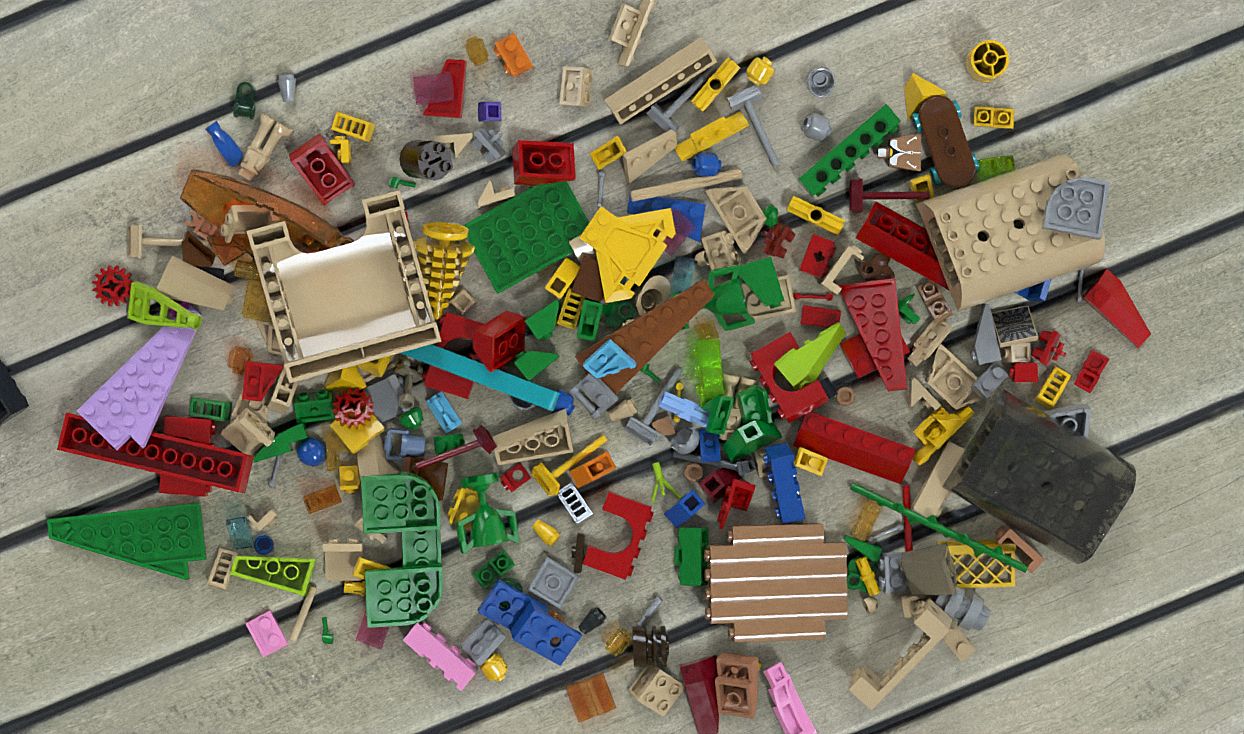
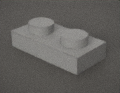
(989, 381)

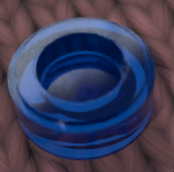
(263, 544)

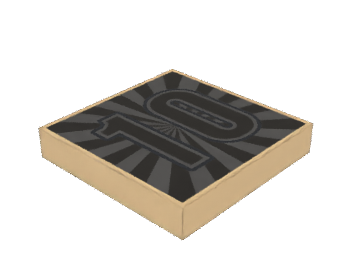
(1014, 326)

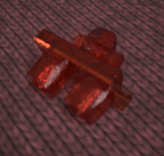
(774, 239)

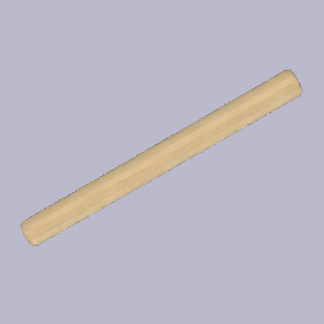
(684, 185)

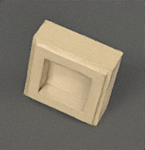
(463, 301)

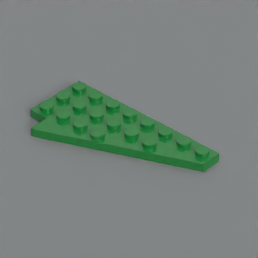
(146, 537)

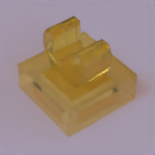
(707, 331)

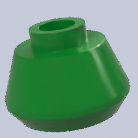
(412, 418)

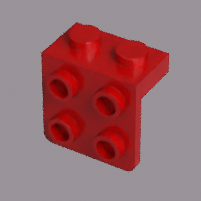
(736, 496)

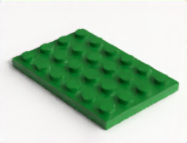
(526, 233)

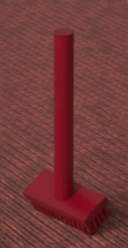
(857, 195)
(483, 440)

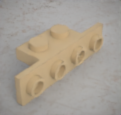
(628, 29)

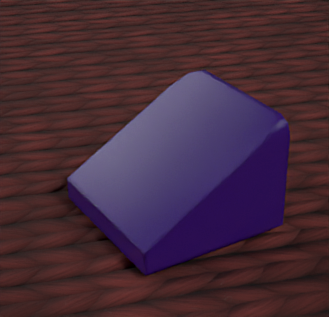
(489, 111)

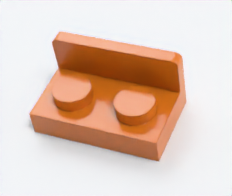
(513, 55)

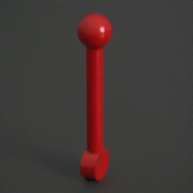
(828, 297)

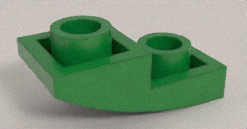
(493, 569)

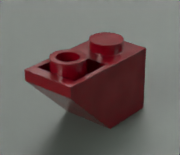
(716, 483)

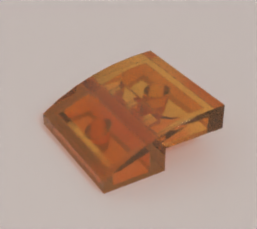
(590, 697)

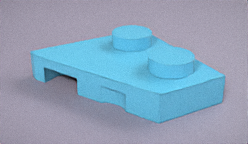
(608, 360)

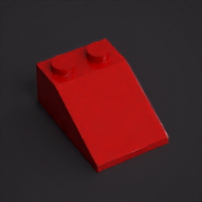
(543, 162)
(321, 169)

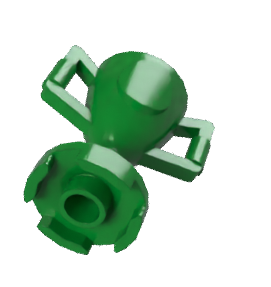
(728, 299)
(486, 522)

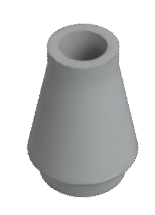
(287, 86)

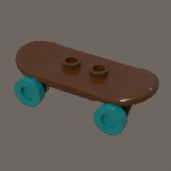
(946, 142)

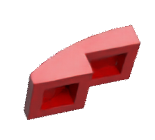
(1091, 370)

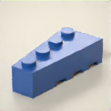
(785, 484)

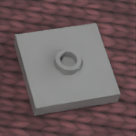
(553, 582)

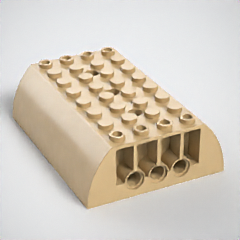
(1010, 256)

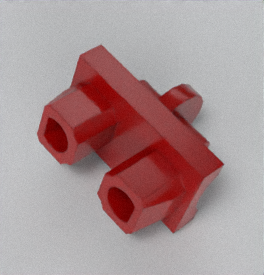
(1051, 339)

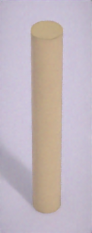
(303, 613)

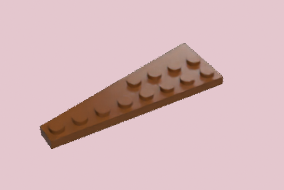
(651, 332)

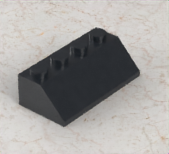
(11, 399)

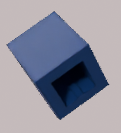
(684, 508)

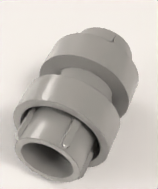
(968, 611)

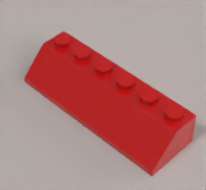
(901, 241)
(854, 447)

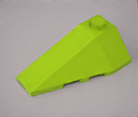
(804, 365)

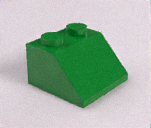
(544, 321)
(534, 362)

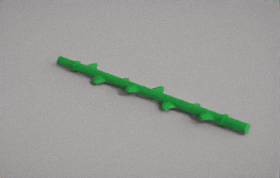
(931, 522)

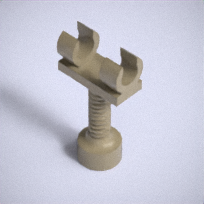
(411, 375)

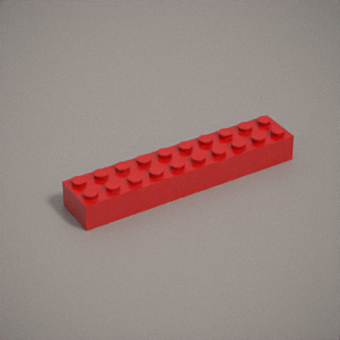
(161, 455)

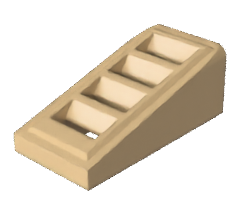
(211, 581)

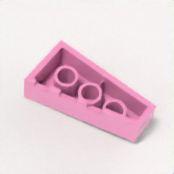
(440, 654)

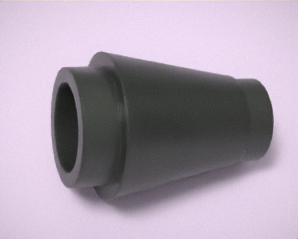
(592, 620)

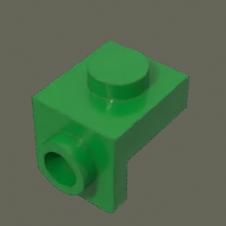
(448, 442)

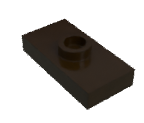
(577, 552)

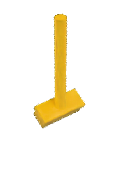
(548, 480)

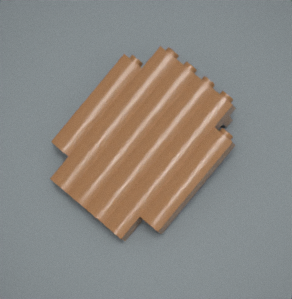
(776, 582)

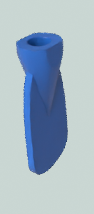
(225, 144)

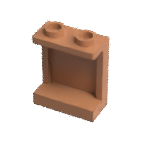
(1034, 557)

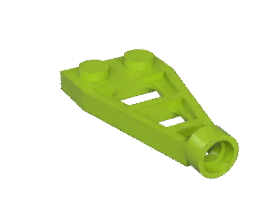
(140, 304)

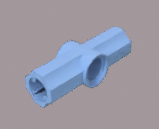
(684, 408)

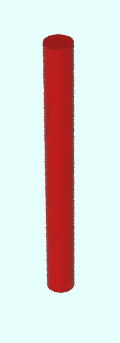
(907, 527)

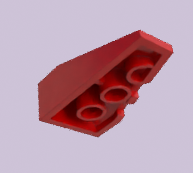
(1114, 304)

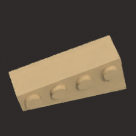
(535, 439)

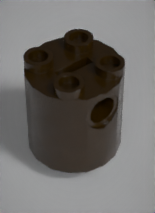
(426, 160)

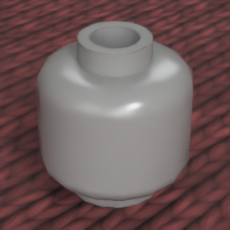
(816, 127)

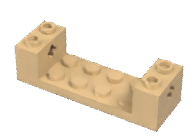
(870, 687)

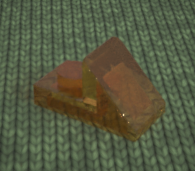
(322, 499)

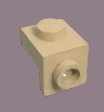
(268, 520)

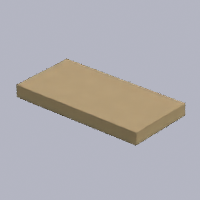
(759, 311)

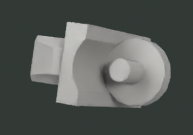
(491, 142)

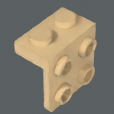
(342, 558)

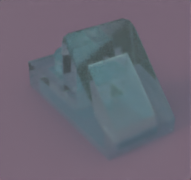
(682, 274)
(240, 532)

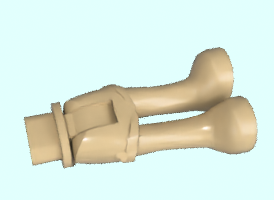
(255, 156)
(735, 417)

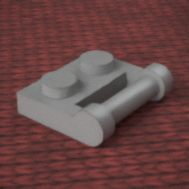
(597, 391)

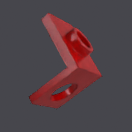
(508, 481)

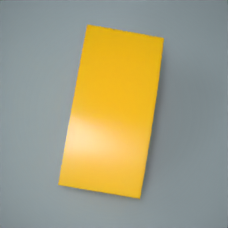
(994, 117)

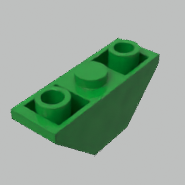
(750, 438)

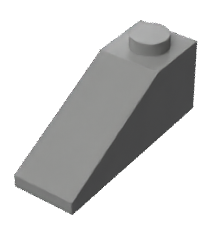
(985, 341)

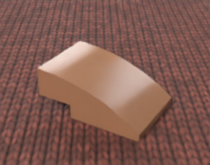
(737, 685)

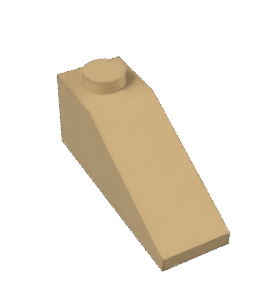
(282, 394)

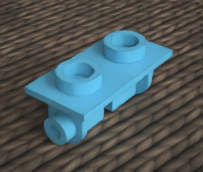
(443, 412)

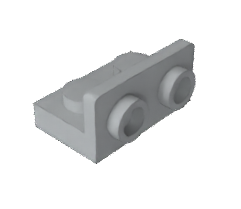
(483, 641)

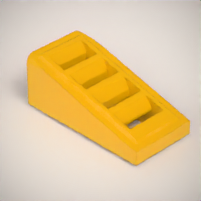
(368, 131)
(578, 311)
(1049, 404)

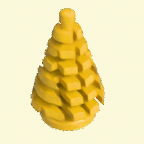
(442, 261)

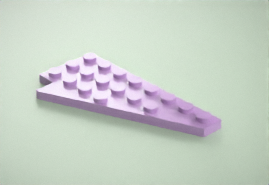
(137, 391)

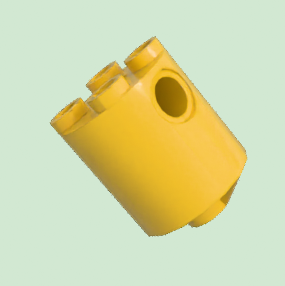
(987, 61)

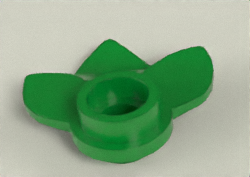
(615, 314)
(853, 571)

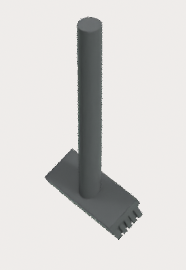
(743, 466)

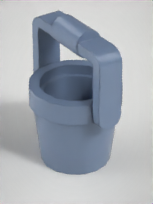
(411, 445)

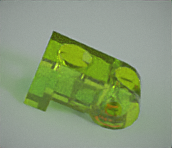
(996, 165)

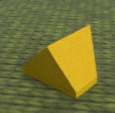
(917, 91)
(345, 379)

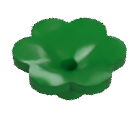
(771, 214)

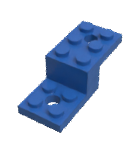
(529, 622)

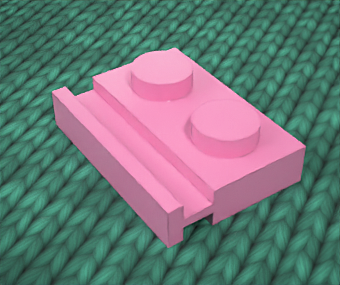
(267, 633)

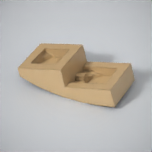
(582, 249)

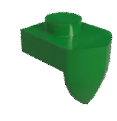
(907, 314)

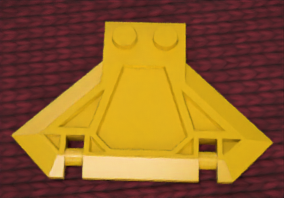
(627, 247)

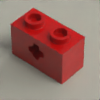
(809, 263)

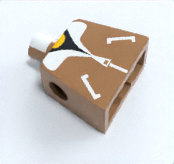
(902, 153)

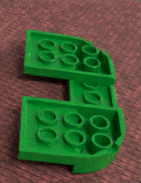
(411, 507)

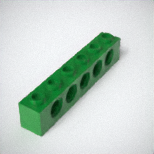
(884, 116)

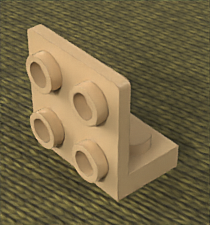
(248, 433)
(656, 689)

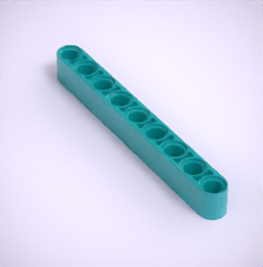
(478, 373)

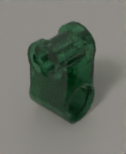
(245, 102)

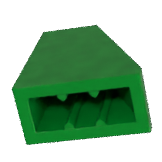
(762, 281)

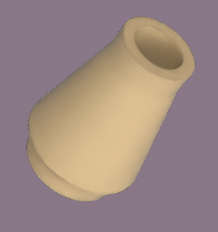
(623, 410)

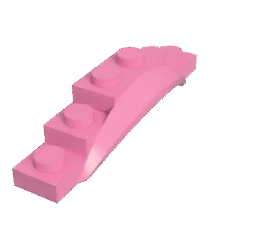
(788, 706)

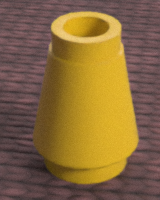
(547, 533)

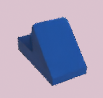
(709, 446)

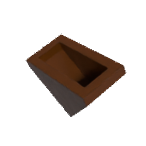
(195, 252)

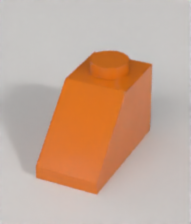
(592, 469)

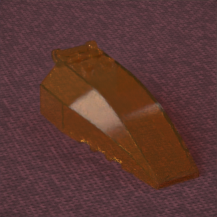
(209, 191)

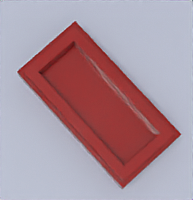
(819, 316)

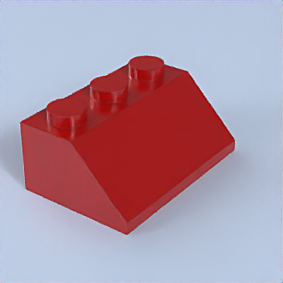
(500, 339)
(859, 356)

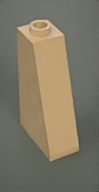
(194, 286)

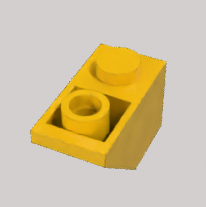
(563, 278)

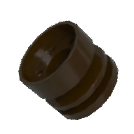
(650, 646)

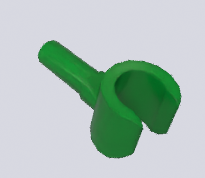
(394, 182)
(645, 370)
(327, 638)

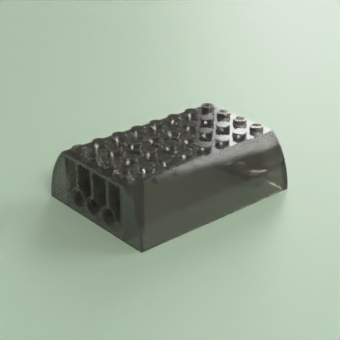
(1044, 453)

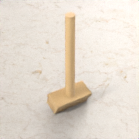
(136, 241)

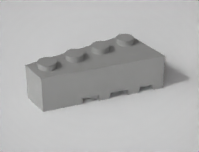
(1075, 417)

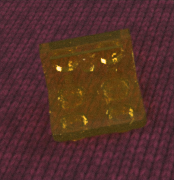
(255, 303)

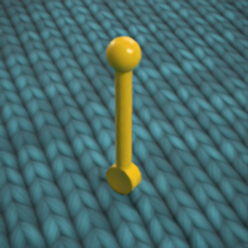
(679, 386)

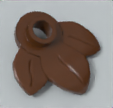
(879, 268)

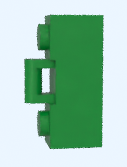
(690, 555)

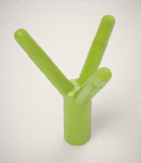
(660, 481)

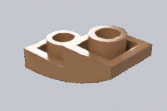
(934, 301)

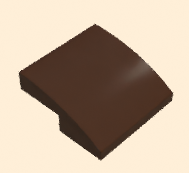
(588, 281)

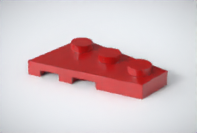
(451, 109)

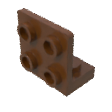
(433, 474)

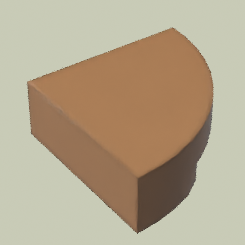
(664, 426)

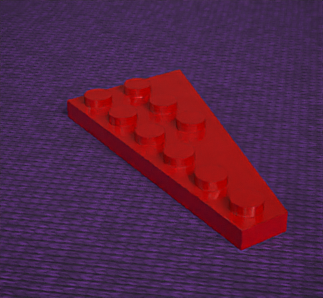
(878, 321)

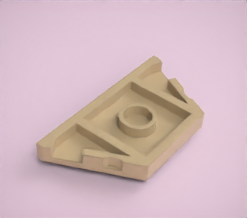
(739, 213)
(952, 379)

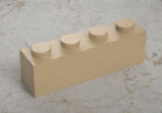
(932, 493)

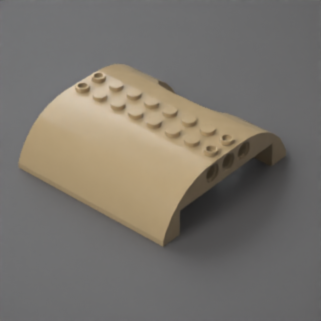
(348, 299)

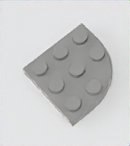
(1077, 208)

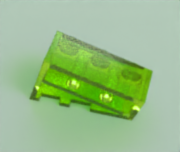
(708, 370)

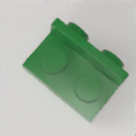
(754, 405)
(314, 406)

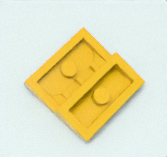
(358, 438)

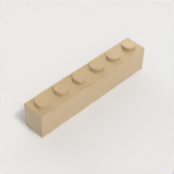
(660, 80)

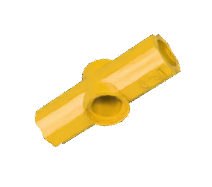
(706, 93)
(827, 220)

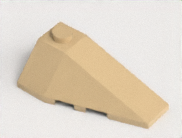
(373, 459)

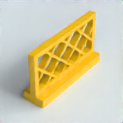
(961, 549)

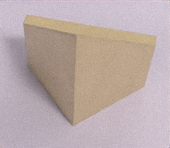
(269, 335)

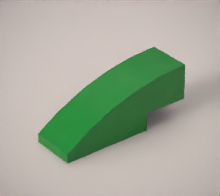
(282, 443)

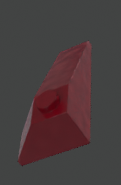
(700, 686)

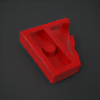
(259, 379)

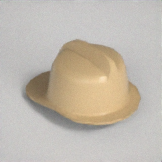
(653, 294)

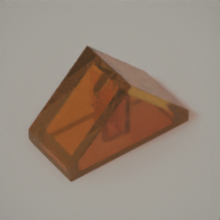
(224, 251)

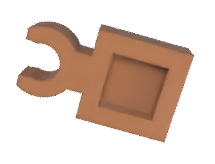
(202, 228)

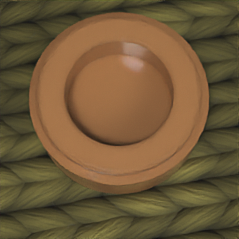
(845, 396)
(693, 472)

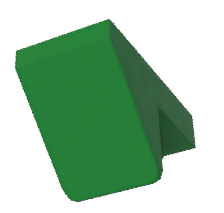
(589, 320)
(720, 411)

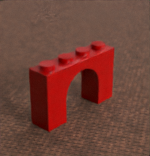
(439, 379)
(791, 404)
(199, 431)
(620, 562)

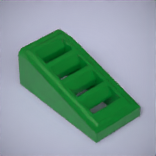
(222, 408)
(869, 550)

